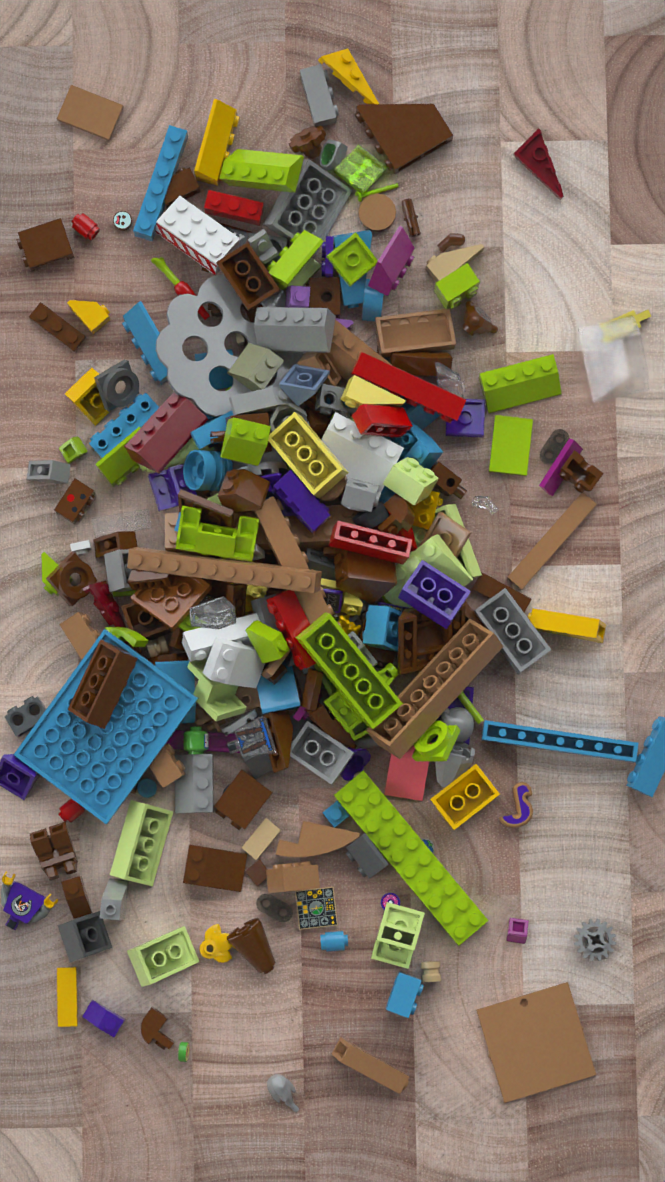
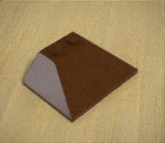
(422, 638)

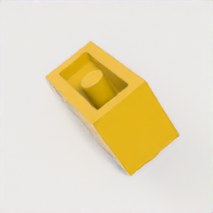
(90, 314)

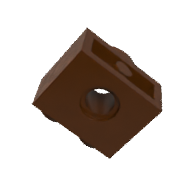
(324, 286)

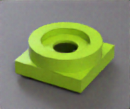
(441, 748)

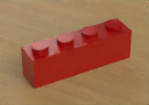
(370, 542)
(291, 622)

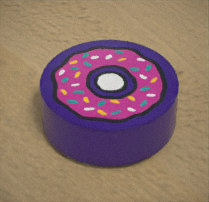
(391, 898)

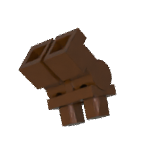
(54, 850)

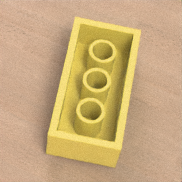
(307, 455)

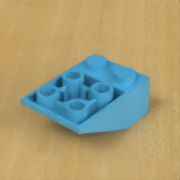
(418, 446)

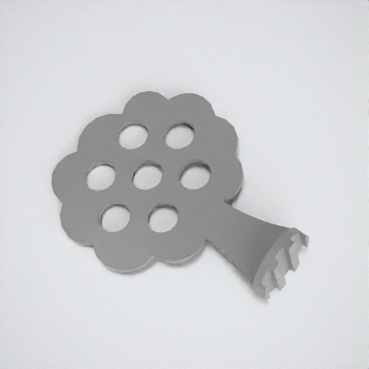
(192, 377)

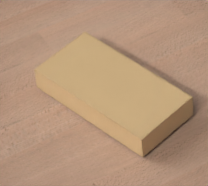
(261, 839)

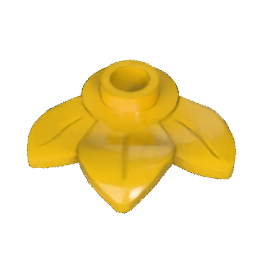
(219, 944)

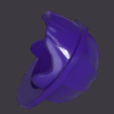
(356, 764)

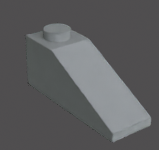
(259, 401)

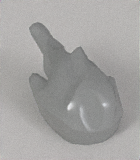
(280, 1089)

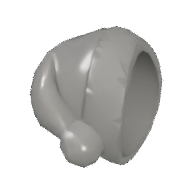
(461, 718)

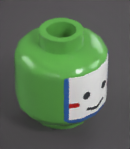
(195, 740)

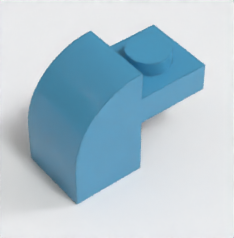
(372, 303)

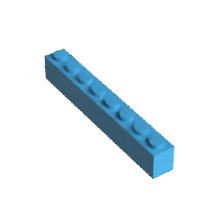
(559, 741)

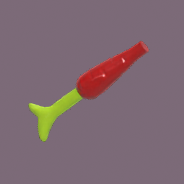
(179, 286)

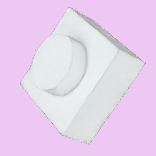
(81, 548)

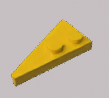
(348, 72)

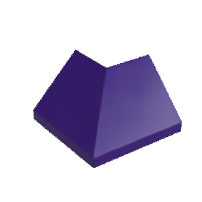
(16, 776)

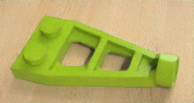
(343, 710)

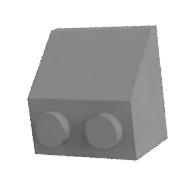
(117, 570)

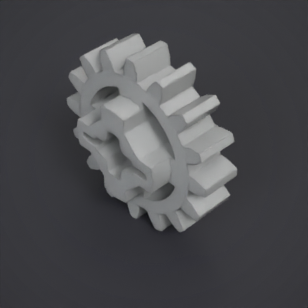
(599, 931)

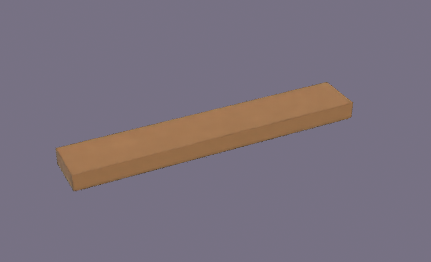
(551, 541)

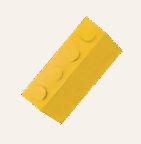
(216, 142)

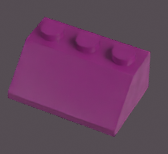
(392, 263)

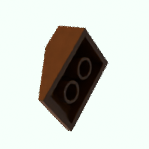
(215, 868)

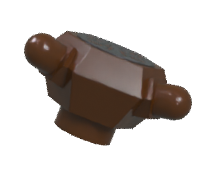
(477, 320)

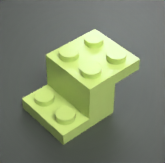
(215, 697)
(397, 935)

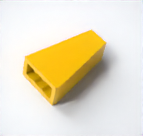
(568, 625)

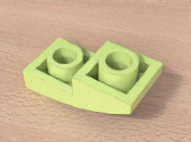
(305, 273)

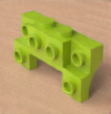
(216, 539)

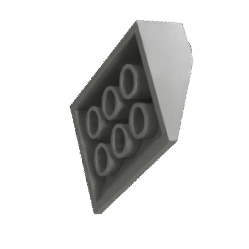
(311, 207)

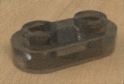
(553, 446)
(274, 908)

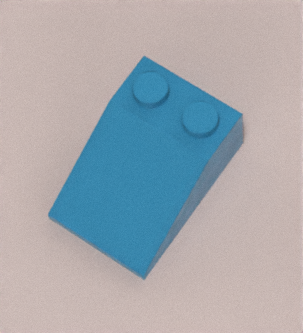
(180, 673)

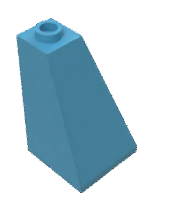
(353, 294)

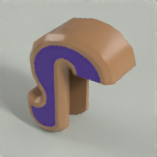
(523, 807)

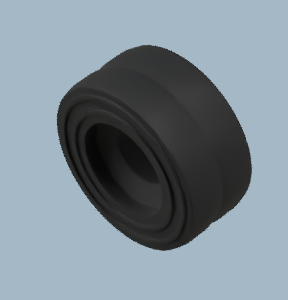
(371, 519)

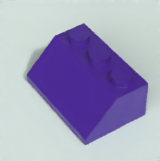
(434, 594)

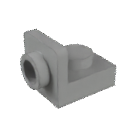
(263, 247)

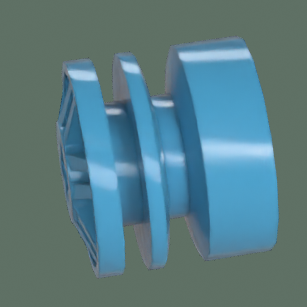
(205, 470)

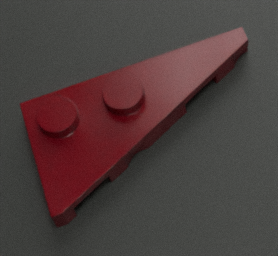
(536, 159)
(105, 603)

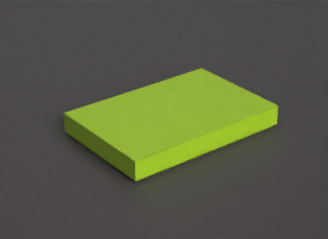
(510, 445)

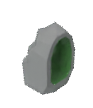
(332, 154)

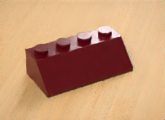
(165, 433)

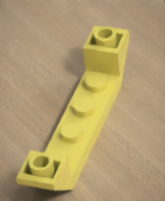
(350, 604)

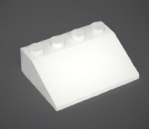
(363, 456)

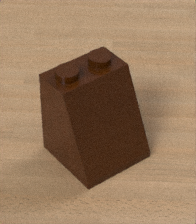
(364, 575)

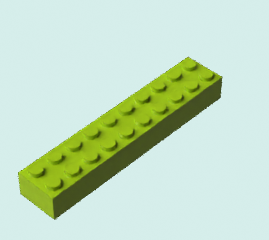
(411, 858)

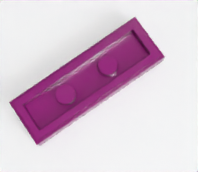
(552, 479)

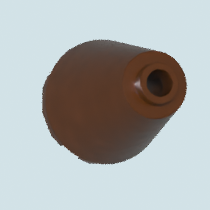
(253, 945)

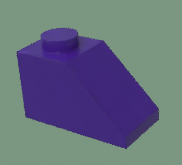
(103, 1018)

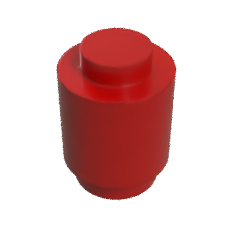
(85, 226)
(71, 811)

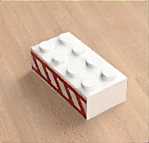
(196, 234)

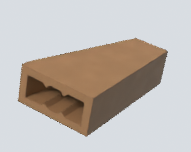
(370, 1065)

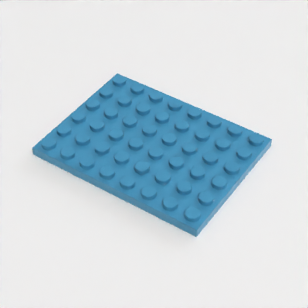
(105, 764)

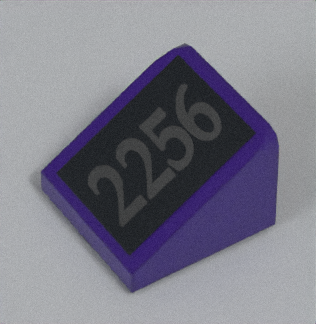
(334, 598)

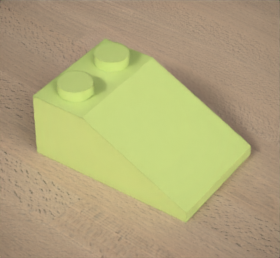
(163, 956)

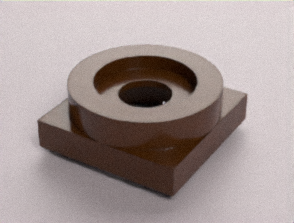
(60, 579)

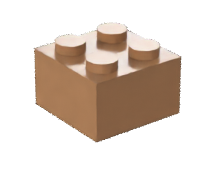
(292, 877)

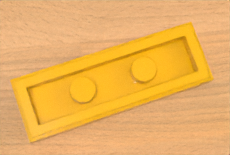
(67, 996)

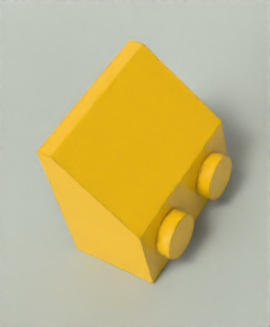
(87, 398)

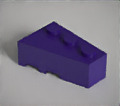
(301, 502)

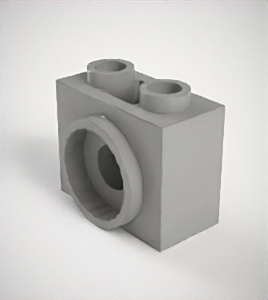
(360, 495)

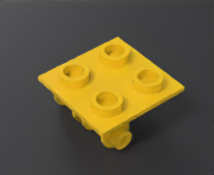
(426, 510)

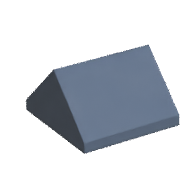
(302, 382)

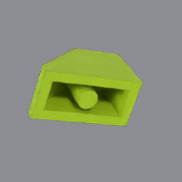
(48, 567)
(267, 641)

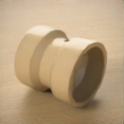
(158, 647)
(431, 971)

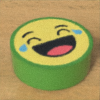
(183, 1052)

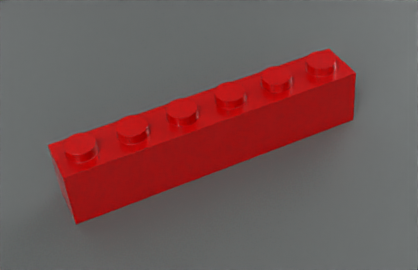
(409, 387)

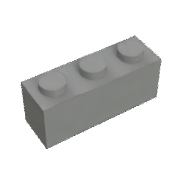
(319, 95)

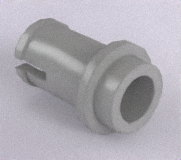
(365, 743)

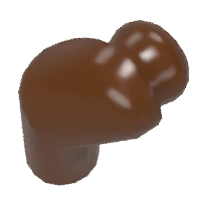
(452, 239)

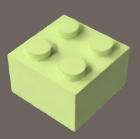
(411, 480)

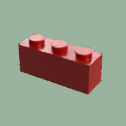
(234, 207)
(381, 420)

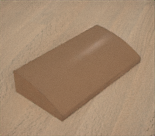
(415, 332)

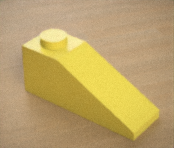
(362, 392)

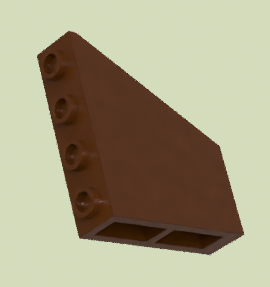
(403, 131)

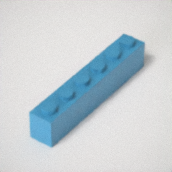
(164, 170)

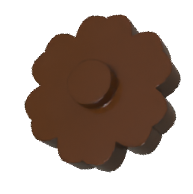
(308, 141)

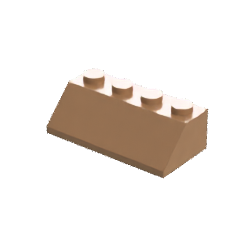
(346, 349)

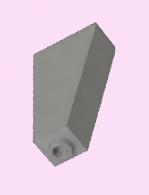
(114, 900)

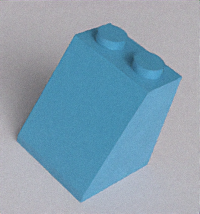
(278, 696)

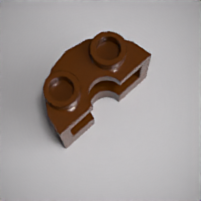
(580, 473)

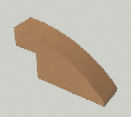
(316, 840)

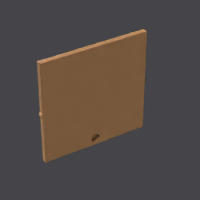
(536, 1042)

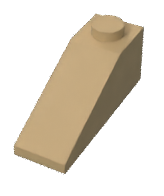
(448, 262)

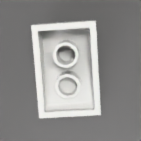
(233, 664)

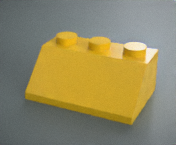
(464, 797)

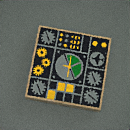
(316, 908)

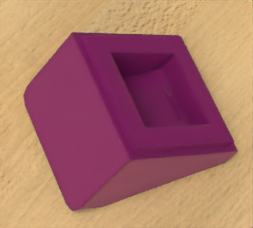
(517, 930)

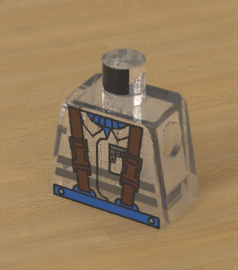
(253, 739)

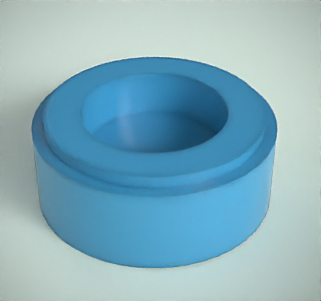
(147, 788)

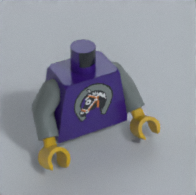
(23, 903)

